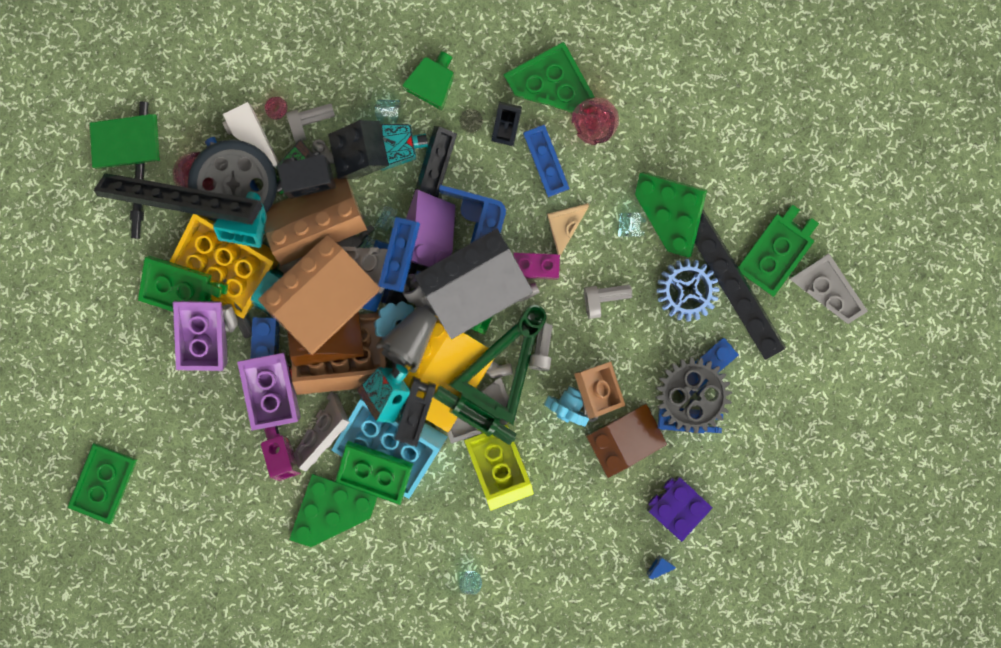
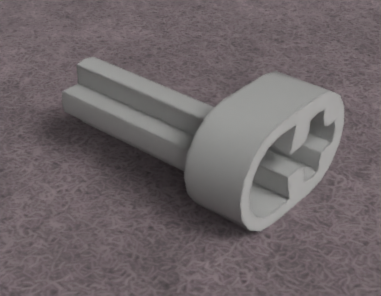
(298, 120)
(417, 295)
(594, 296)
(540, 359)

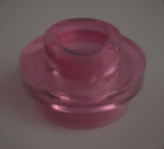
(271, 105)

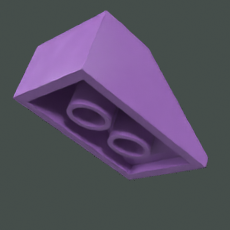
(435, 230)
(199, 336)
(268, 391)

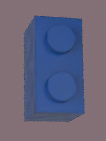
(264, 337)

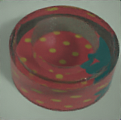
(471, 121)

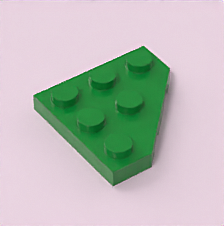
(550, 80)
(672, 210)
(330, 510)

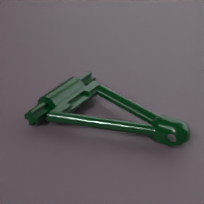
(478, 408)

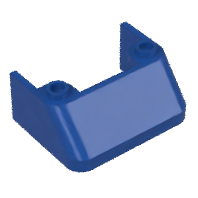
(486, 212)

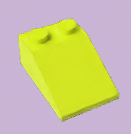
(498, 470)

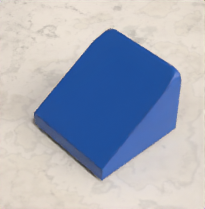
(659, 567)

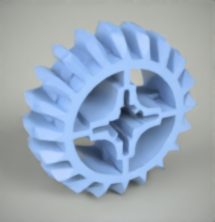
(678, 284)

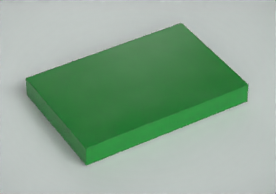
(124, 141)
(374, 472)
(102, 483)

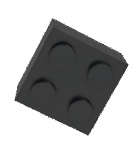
(358, 149)
(306, 175)

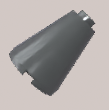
(409, 339)

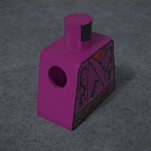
(280, 464)

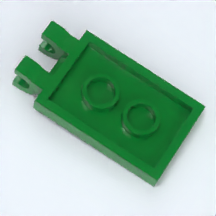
(778, 251)
(169, 282)

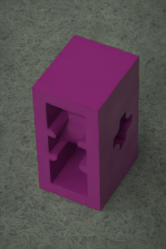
(538, 265)

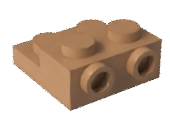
(599, 390)

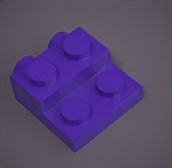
(678, 508)

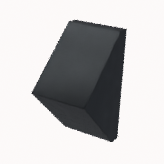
(506, 123)

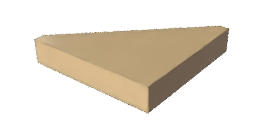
(564, 224)

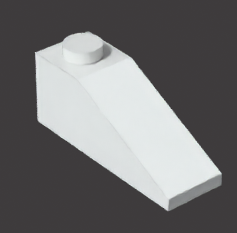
(246, 127)

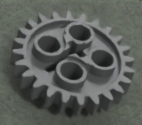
(709, 409)

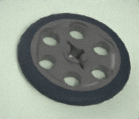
(233, 151)

